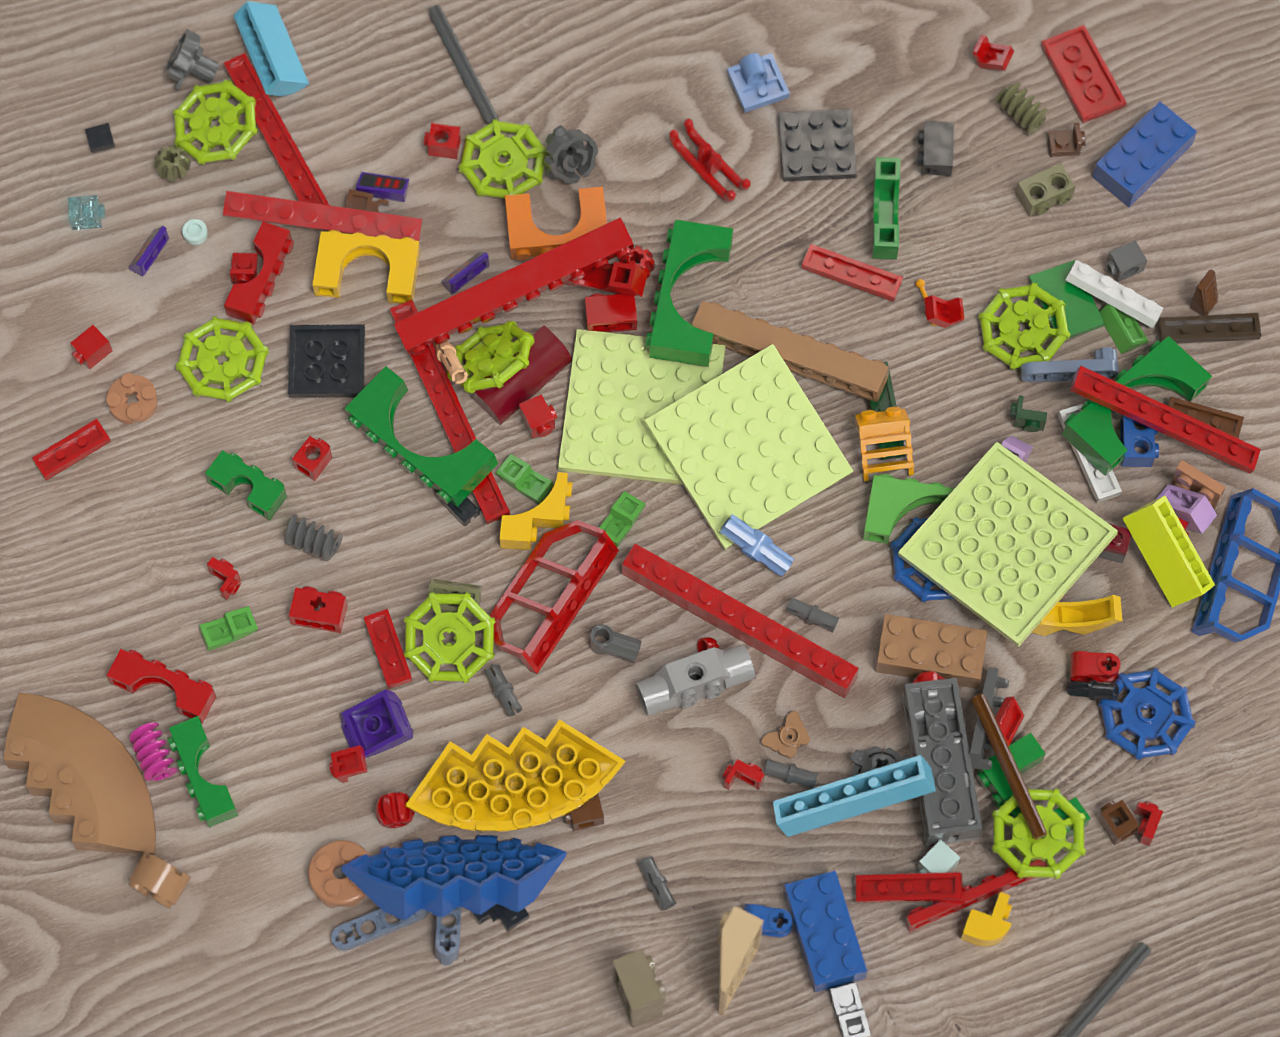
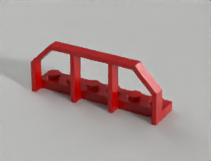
(570, 601)

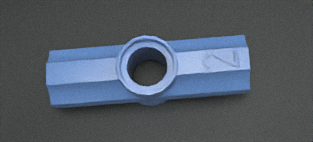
(756, 545)

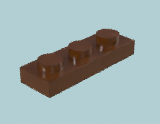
(1216, 418)

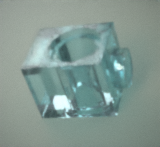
(85, 212)

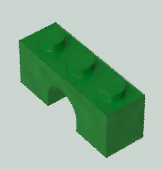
(230, 471)

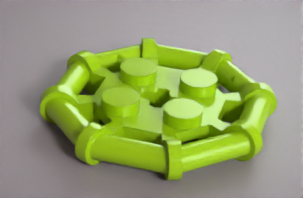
(209, 110)
(503, 172)
(1023, 312)
(215, 347)
(503, 364)
(464, 636)
(1044, 848)

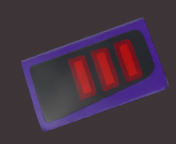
(383, 186)
(149, 251)
(466, 272)

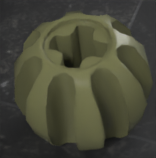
(172, 163)

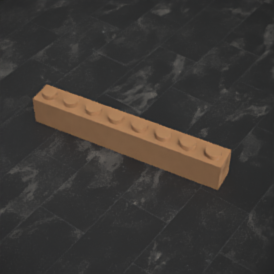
(800, 353)

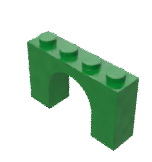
(1026, 754)

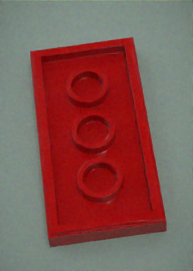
(1083, 74)

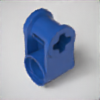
(770, 919)

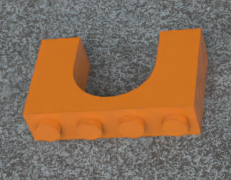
(529, 241)

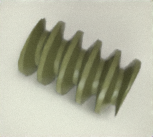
(1022, 107)

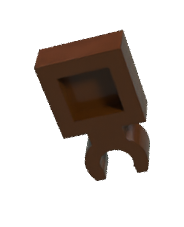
(363, 201)

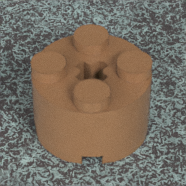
(158, 878)

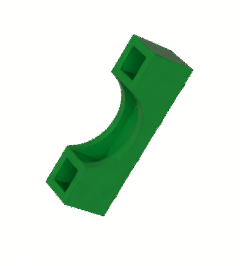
(885, 208)
(214, 800)

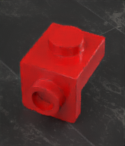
(992, 55)
(944, 312)
(224, 571)
(745, 772)

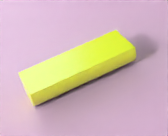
(1168, 551)

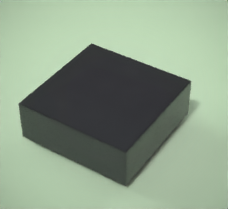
(100, 138)

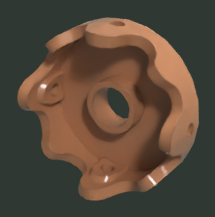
(324, 884)

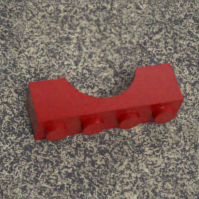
(615, 278)
(247, 299)
(133, 672)

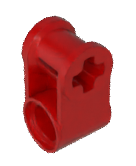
(1091, 666)

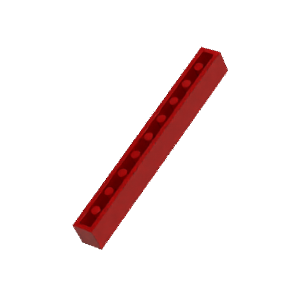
(515, 286)
(740, 621)

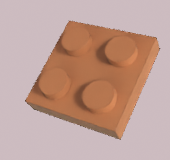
(1196, 481)

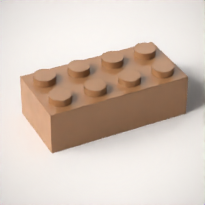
(922, 646)

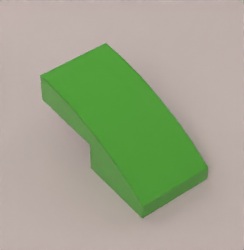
(524, 479)
(622, 517)
(229, 629)

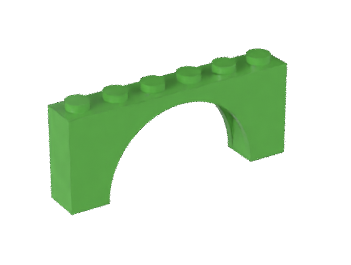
(894, 499)

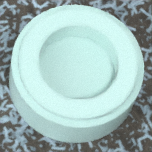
(195, 232)

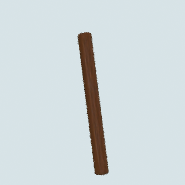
(1009, 766)

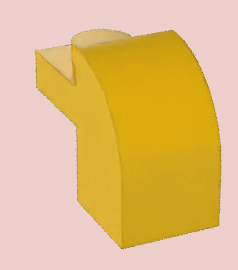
(986, 929)

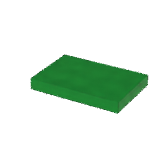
(1080, 307)

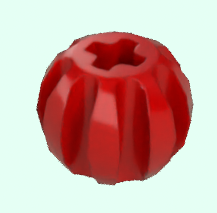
(642, 258)
(392, 810)

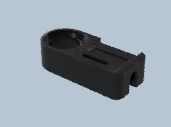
(463, 512)

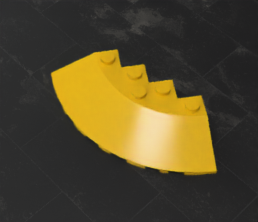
(517, 784)

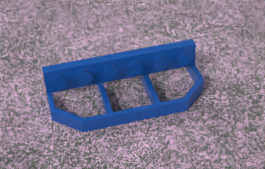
(1222, 564)

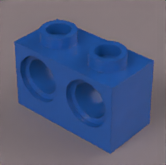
(1134, 438)

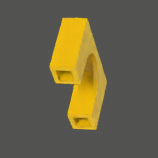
(339, 249)

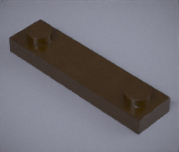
(1210, 328)

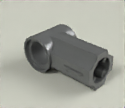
(617, 644)

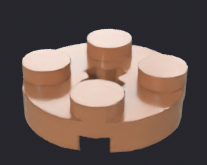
(133, 412)

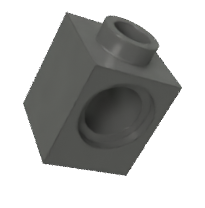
(1125, 261)

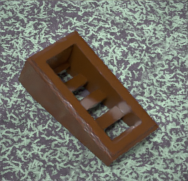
(1205, 294)

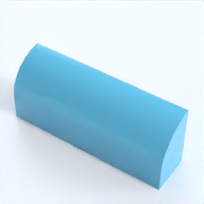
(270, 48)

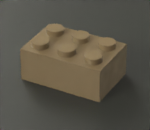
(638, 989)

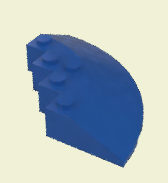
(455, 874)

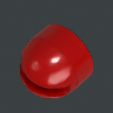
(706, 643)

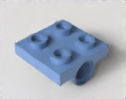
(757, 81)

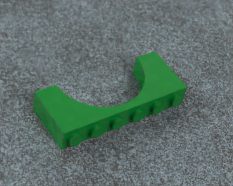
(672, 335)
(1164, 367)
(450, 475)

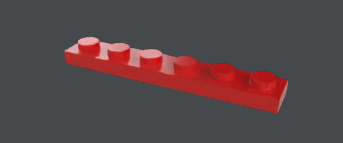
(989, 887)

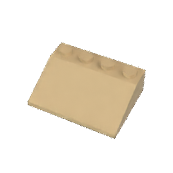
(738, 945)

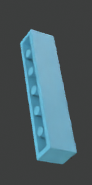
(854, 796)

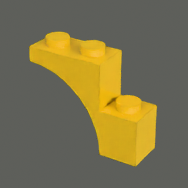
(522, 529)
(1081, 616)

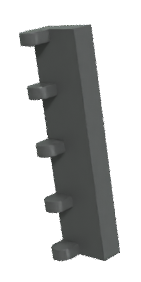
(980, 740)

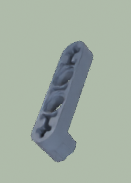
(1048, 371)
(382, 928)
(453, 942)

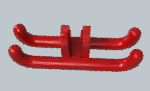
(707, 162)

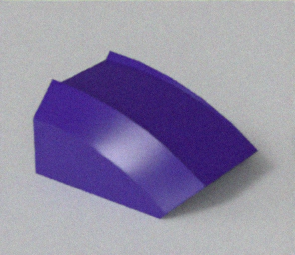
(376, 724)

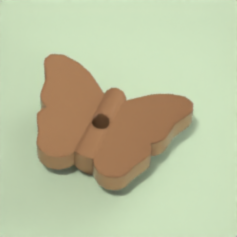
(780, 743)

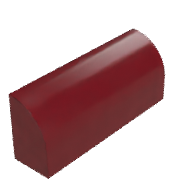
(546, 360)

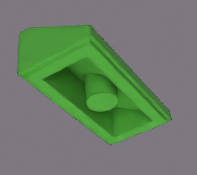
(1123, 329)

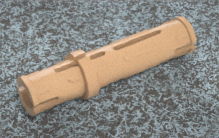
(447, 354)

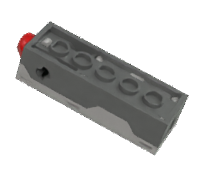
(939, 735)

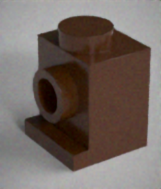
(1120, 811)
(587, 815)

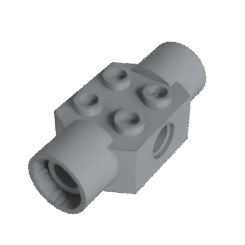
(676, 684)

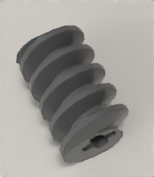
(311, 539)

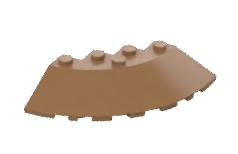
(84, 773)

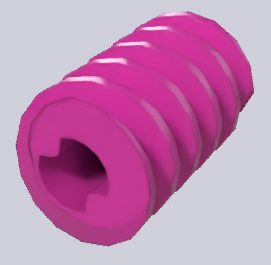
(150, 752)

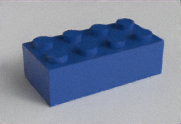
(1144, 154)
(825, 931)

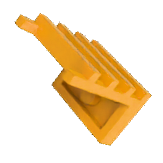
(880, 428)

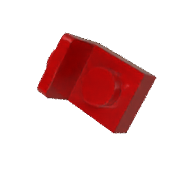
(243, 267)
(348, 763)
(1148, 827)

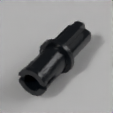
(1093, 690)

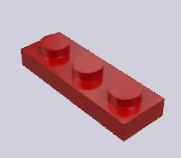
(71, 449)
(388, 649)

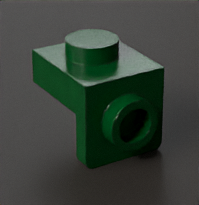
(1027, 419)

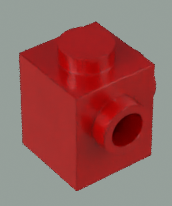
(538, 416)

